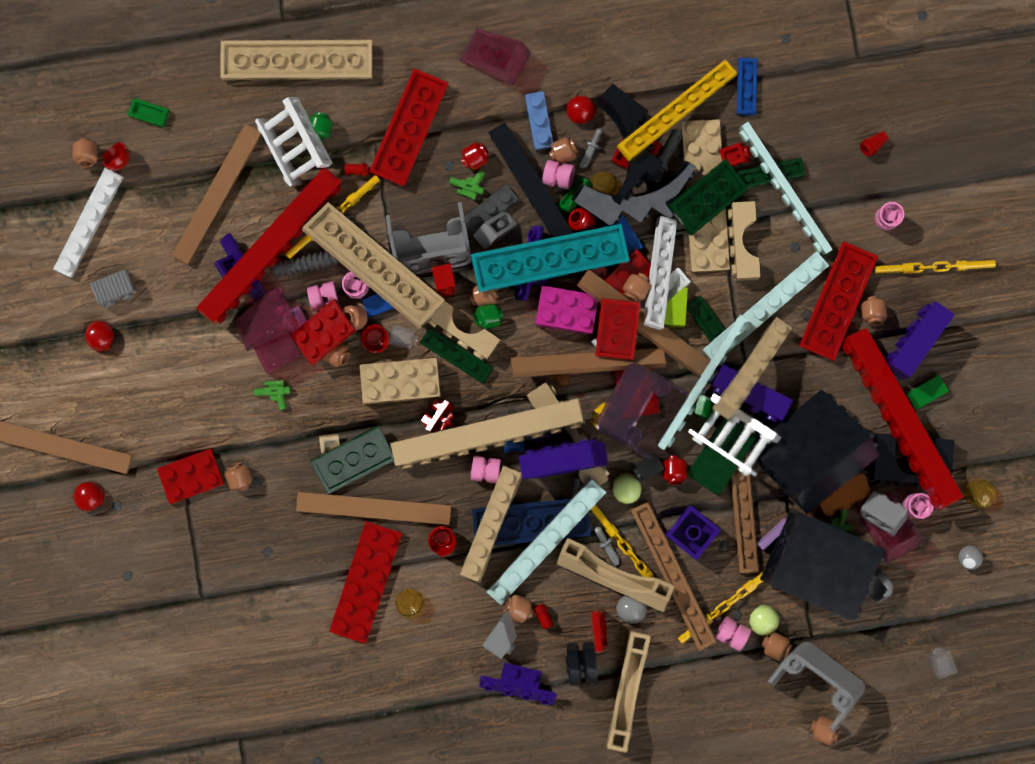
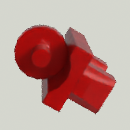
(441, 418)

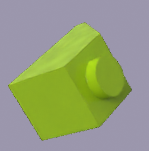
(676, 309)

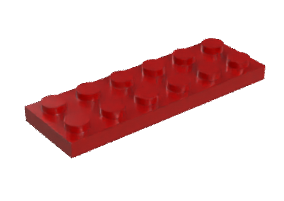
(409, 127)
(838, 301)
(365, 582)

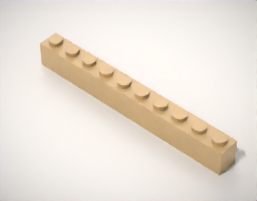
(488, 433)

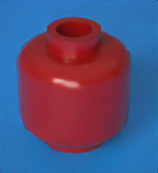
(475, 156)
(581, 220)
(674, 470)

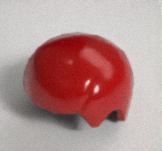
(581, 109)
(116, 157)
(99, 336)
(375, 338)
(89, 496)
(442, 540)

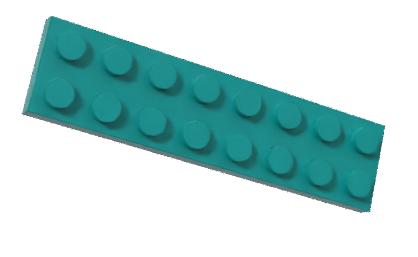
(550, 258)

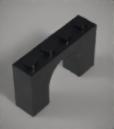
(886, 469)

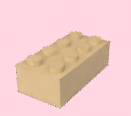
(400, 381)

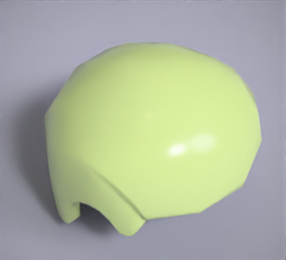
(626, 488)
(764, 620)

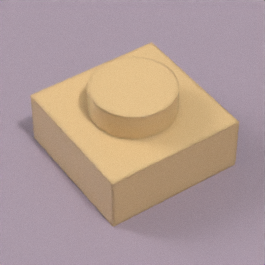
(328, 442)

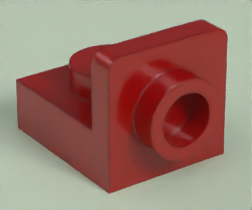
(736, 154)

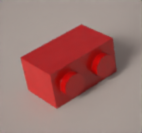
(444, 280)

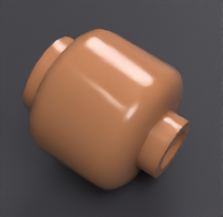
(564, 150)
(84, 152)
(636, 287)
(483, 298)
(874, 311)
(357, 316)
(338, 356)
(238, 476)
(519, 608)
(776, 646)
(822, 731)

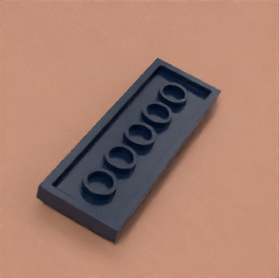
(528, 520)

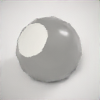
(970, 557)

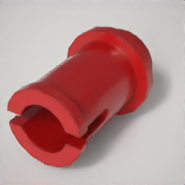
(357, 169)
(543, 616)

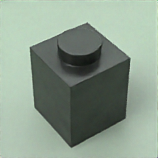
(648, 467)

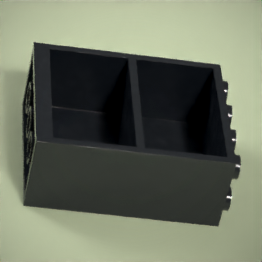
(817, 451)
(823, 565)

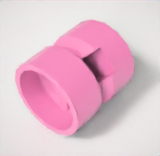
(559, 175)
(889, 216)
(354, 286)
(316, 295)
(485, 469)
(918, 505)
(732, 633)

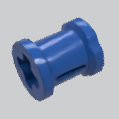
(510, 446)

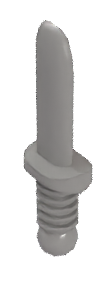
(591, 148)
(607, 546)

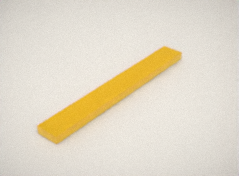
(676, 110)

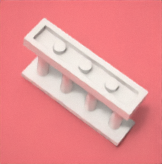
(310, 141)
(750, 427)

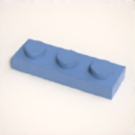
(539, 120)

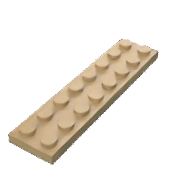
(296, 59)
(710, 244)
(373, 265)

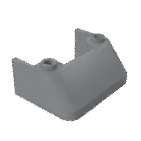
(431, 250)
(849, 685)

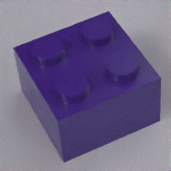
(692, 532)

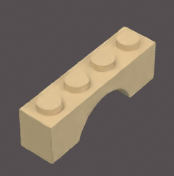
(745, 265)
(481, 343)

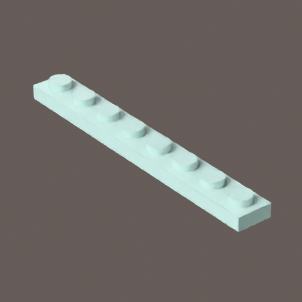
(788, 195)
(773, 300)
(708, 375)
(546, 541)

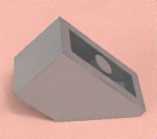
(495, 229)
(502, 637)

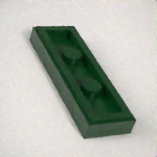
(705, 318)

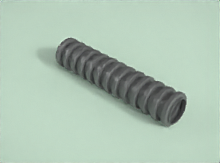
(304, 264)

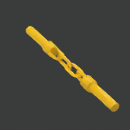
(351, 199)
(907, 268)
(613, 532)
(750, 586)

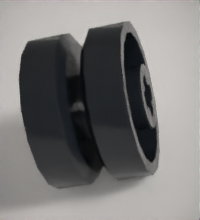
(581, 663)

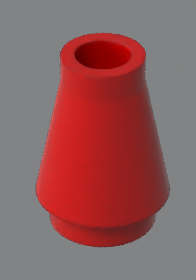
(872, 144)

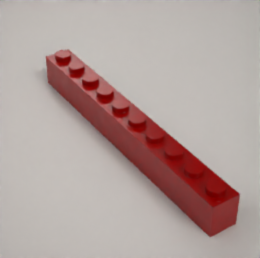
(269, 247)
(902, 419)

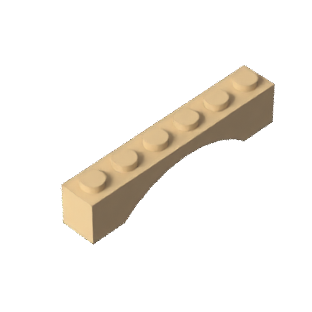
(752, 369)
(545, 396)
(490, 524)
(643, 589)
(627, 691)

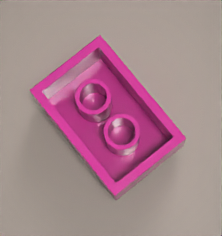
(566, 310)

